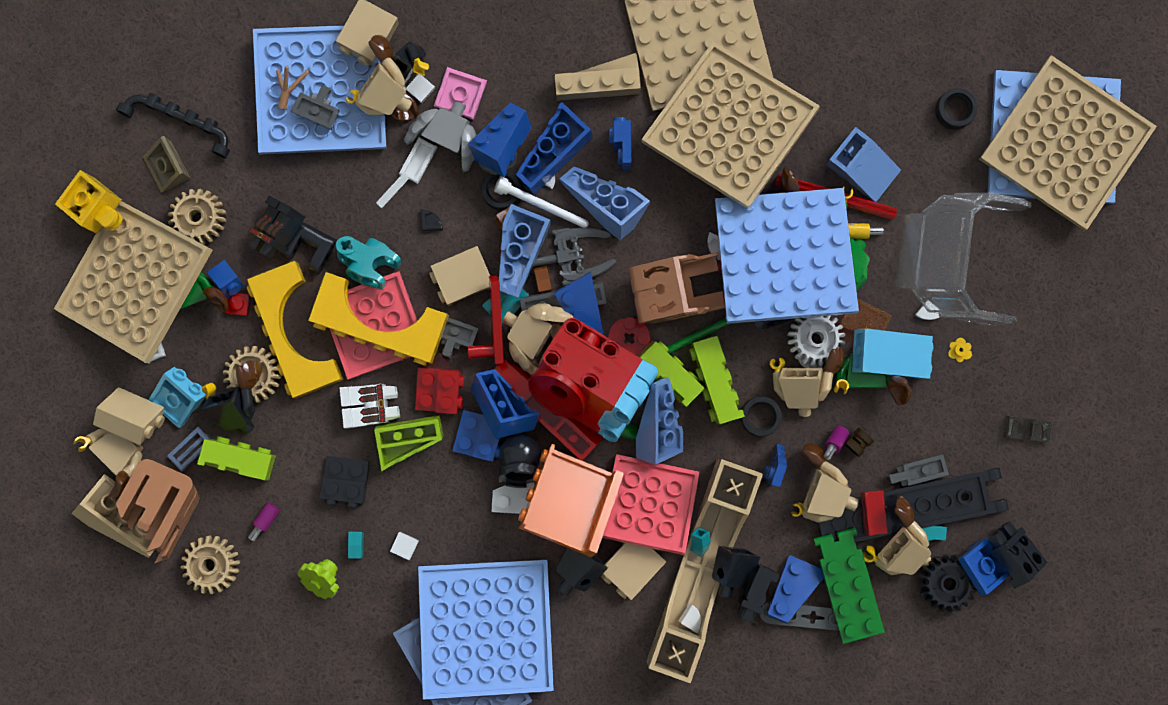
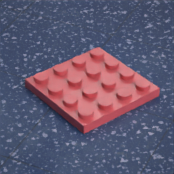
(380, 310)
(652, 505)

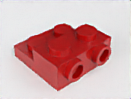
(439, 390)

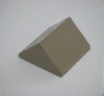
(165, 165)

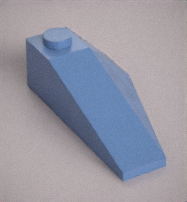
(608, 203)
(521, 242)
(659, 431)

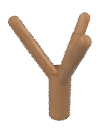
(285, 91)

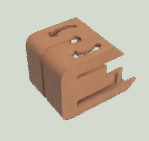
(669, 288)
(167, 501)

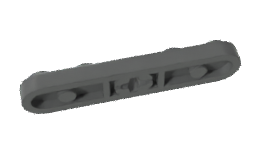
(827, 622)

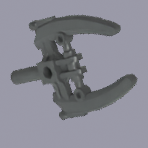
(565, 256)

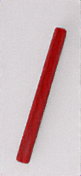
(853, 202)

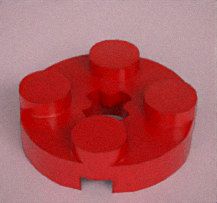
(630, 326)

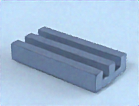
(198, 430)

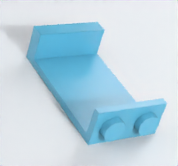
(892, 353)

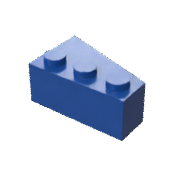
(501, 406)

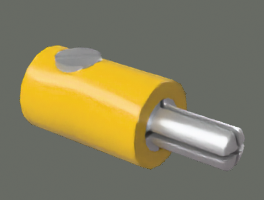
(862, 230)

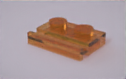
(866, 318)

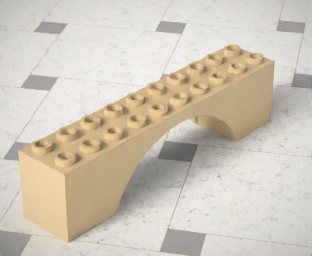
(723, 513)

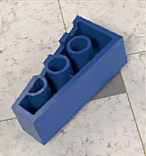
(554, 149)

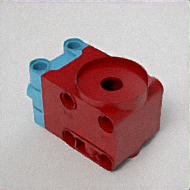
(591, 379)

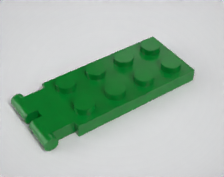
(849, 586)

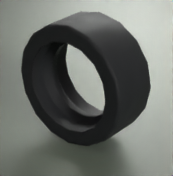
(964, 94)
(490, 201)
(777, 416)

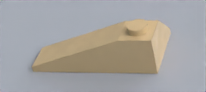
(102, 515)

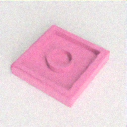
(462, 88)

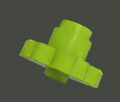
(320, 578)

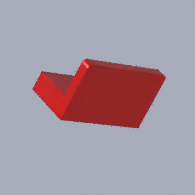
(873, 512)

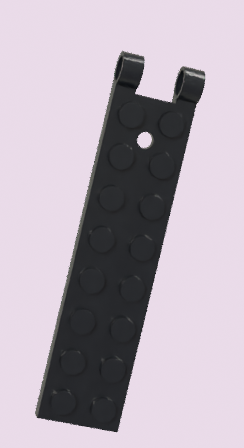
(932, 504)

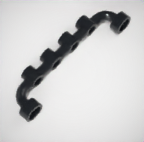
(172, 111)

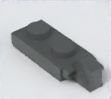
(919, 471)

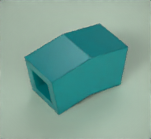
(935, 532)
(700, 541)
(355, 544)

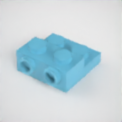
(177, 396)

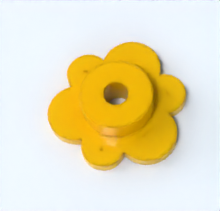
(955, 353)

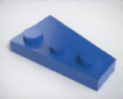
(580, 301)
(775, 471)
(793, 588)

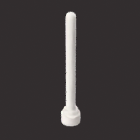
(504, 187)

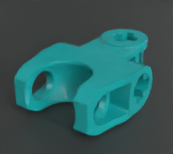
(365, 259)

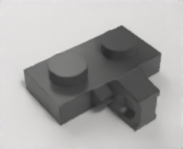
(316, 108)
(457, 334)

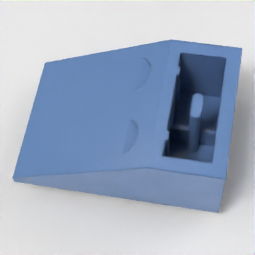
(864, 165)

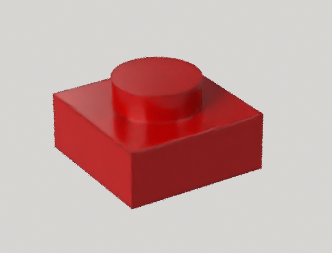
(239, 304)

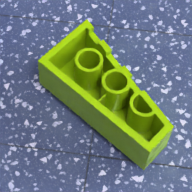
(716, 381)

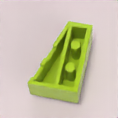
(237, 458)

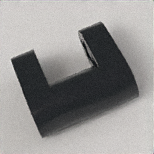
(317, 240)

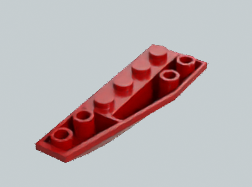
(570, 432)

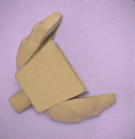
(531, 332)

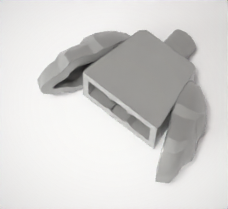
(445, 129)

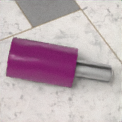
(835, 441)
(264, 520)

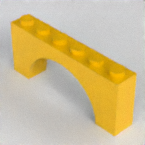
(271, 294)
(334, 312)

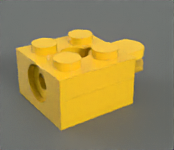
(90, 203)

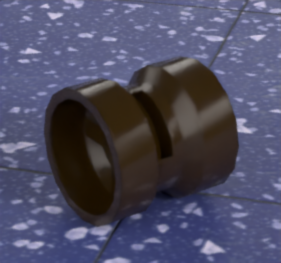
(858, 442)

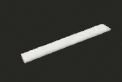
(392, 190)

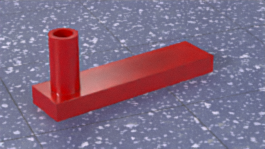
(496, 348)

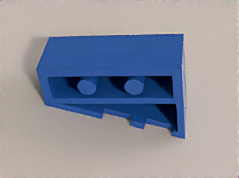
(501, 138)

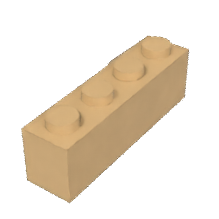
(605, 80)

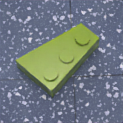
(683, 383)
(406, 438)

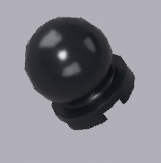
(519, 460)

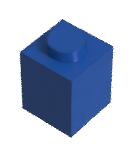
(225, 279)

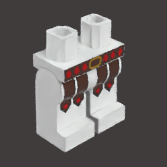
(375, 405)

